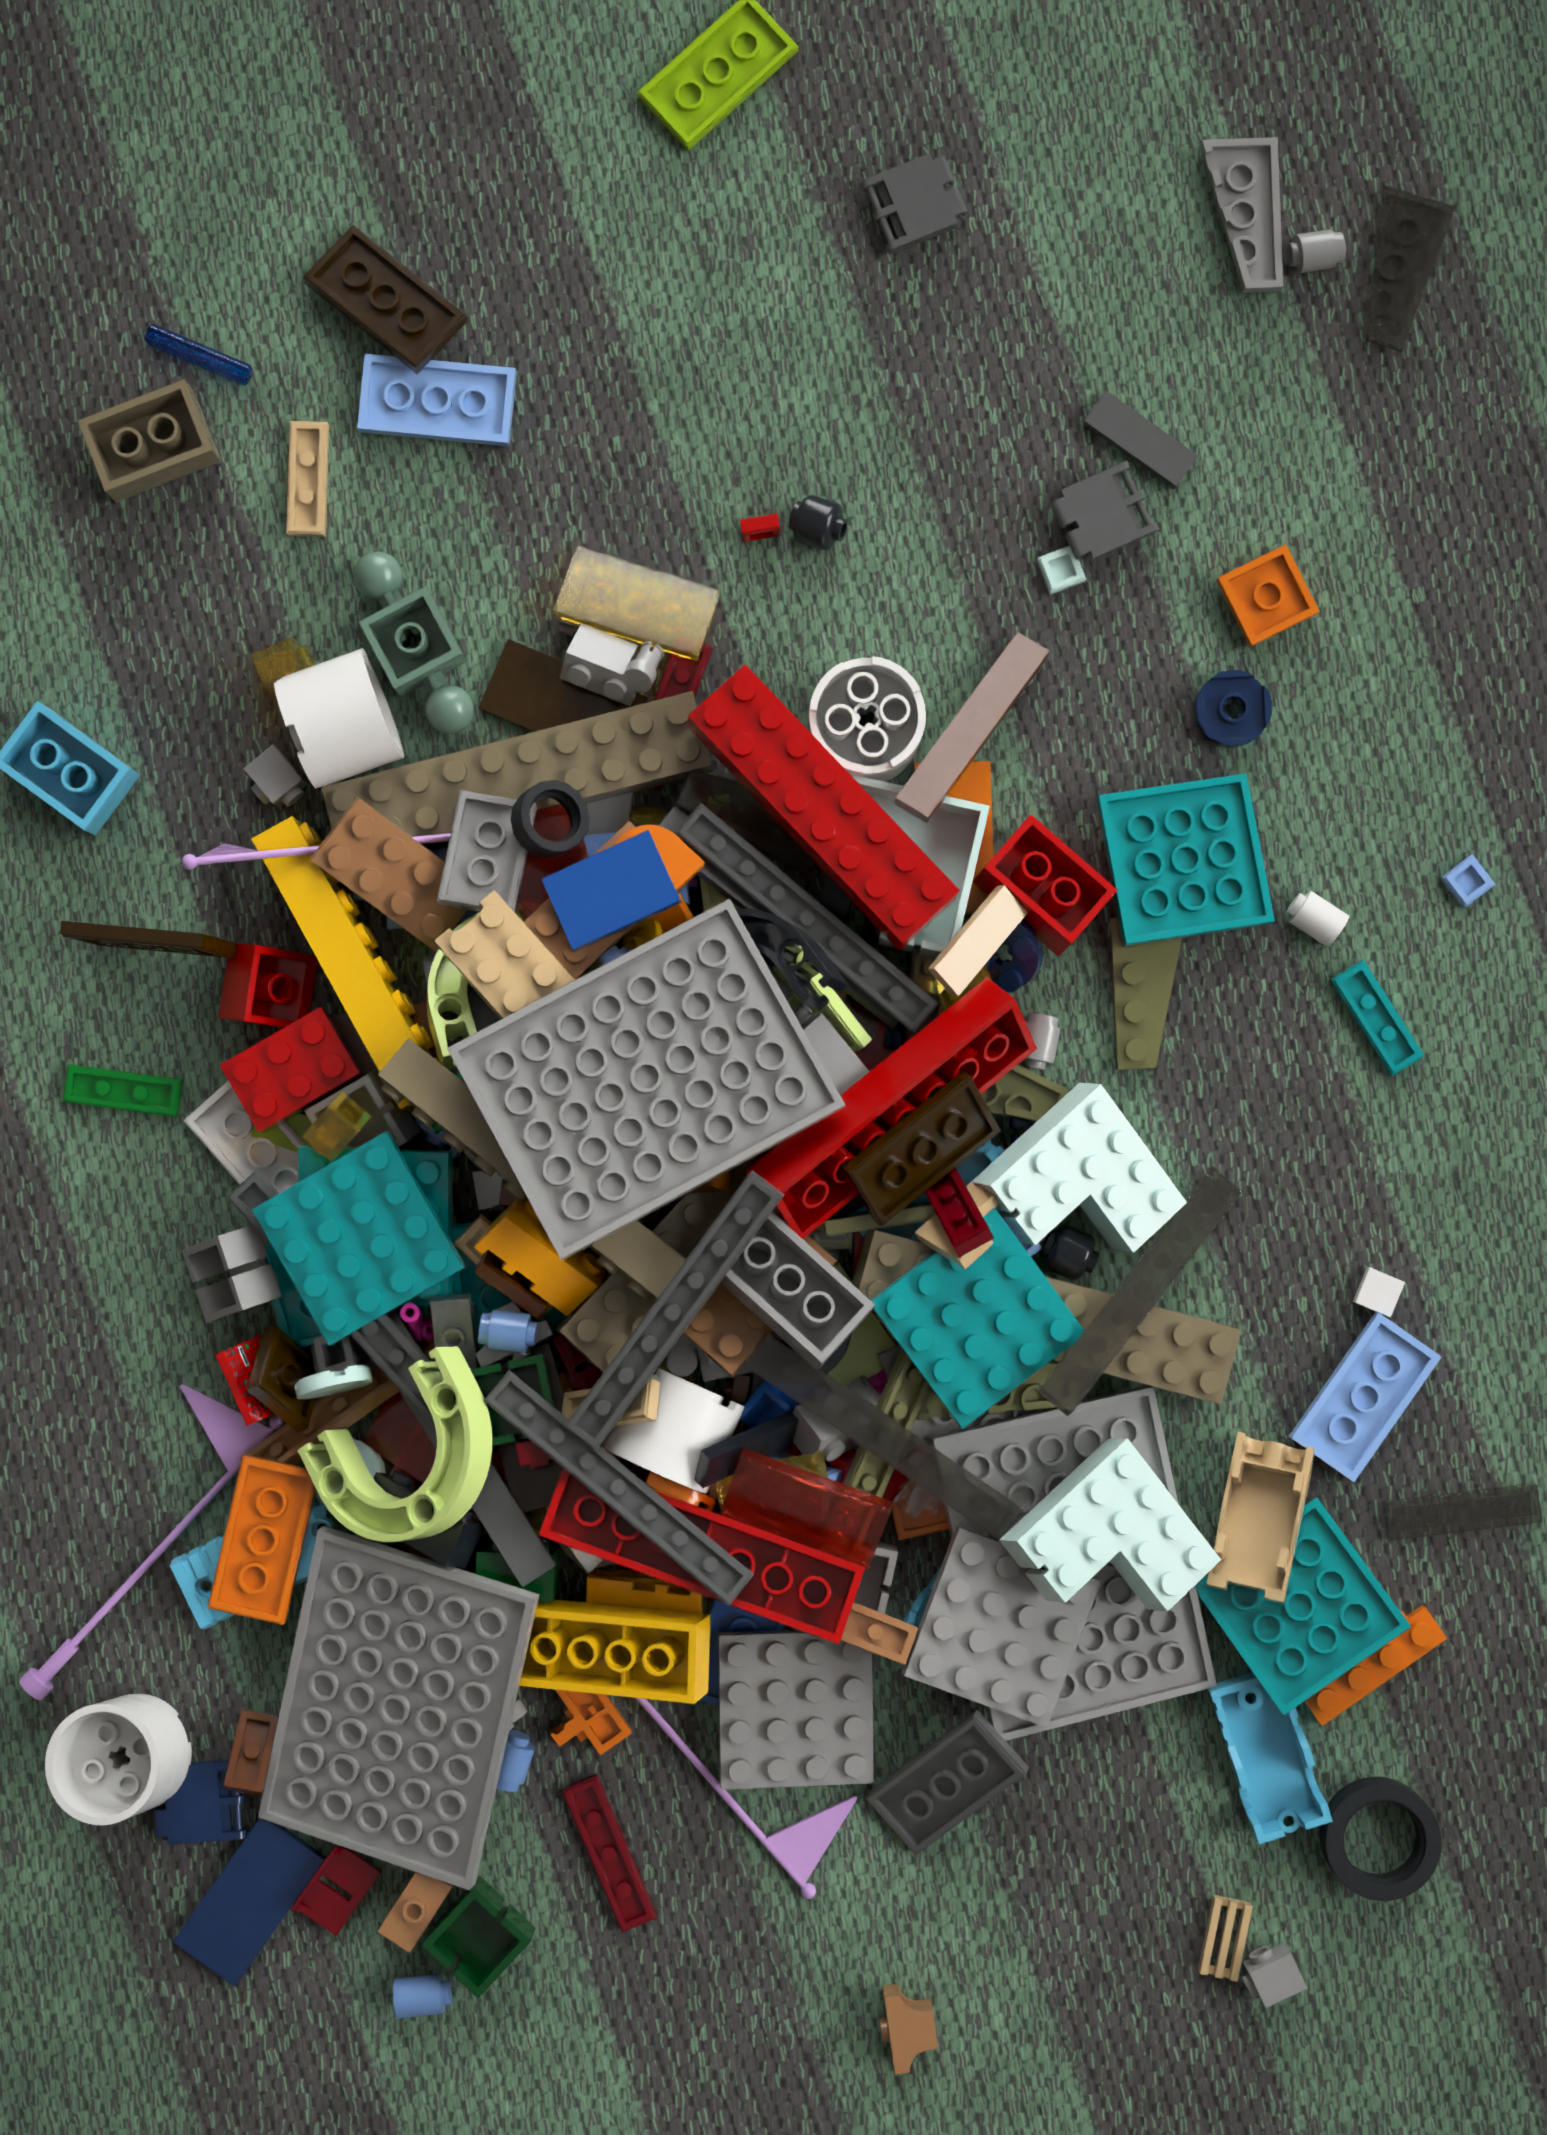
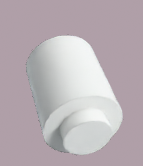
(1317, 917)

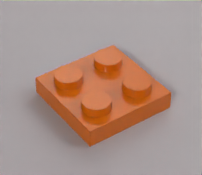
(1267, 595)

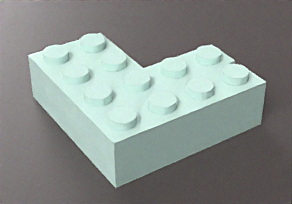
(951, 842)
(1087, 1158)
(1117, 1514)

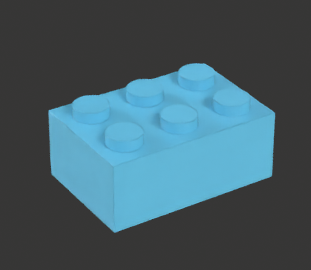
(66, 768)

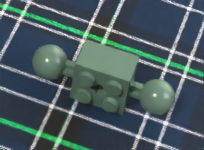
(379, 578)

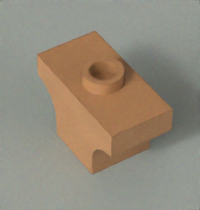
(414, 1910)
(907, 2027)

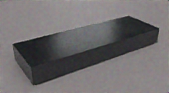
(765, 1439)

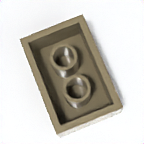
(149, 441)

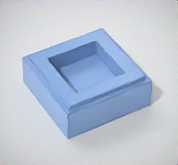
(1467, 881)

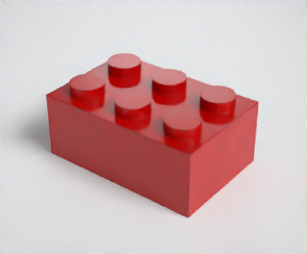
(1049, 883)
(292, 1070)

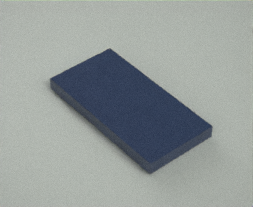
(249, 1899)

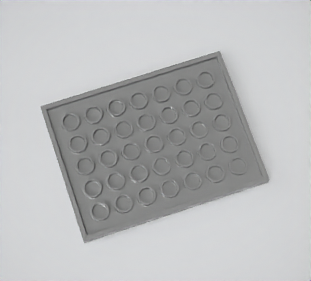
(645, 1079)
(1125, 1650)
(397, 1706)

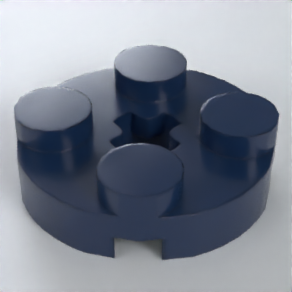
(1248, 693)
(1025, 962)

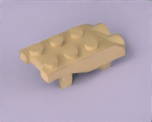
(503, 958)
(1261, 1516)

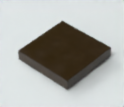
(276, 1371)

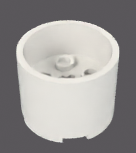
(898, 710)
(338, 718)
(685, 1424)
(93, 1774)

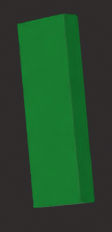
(122, 1090)

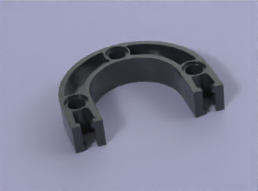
(782, 945)

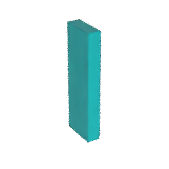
(1377, 1018)

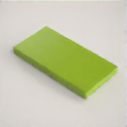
(717, 71)

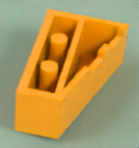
(526, 1248)
(639, 1590)

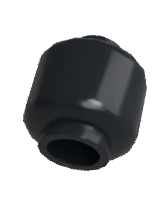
(817, 522)
(1069, 1252)

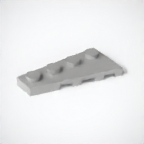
(1248, 200)

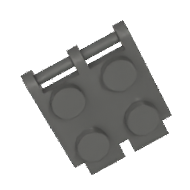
(915, 201)
(1102, 513)

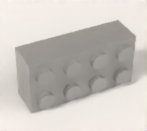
(796, 1292)

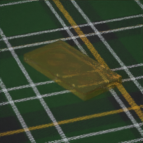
(636, 603)

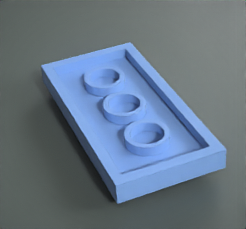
(439, 402)
(1365, 1396)

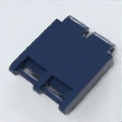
(201, 1807)

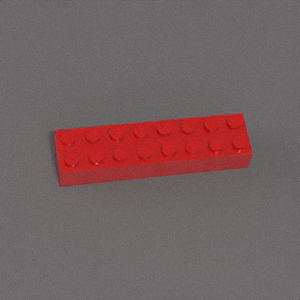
(822, 807)
(974, 1035)
(789, 1579)

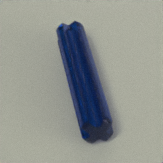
(198, 354)

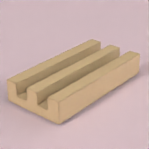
(1219, 1970)

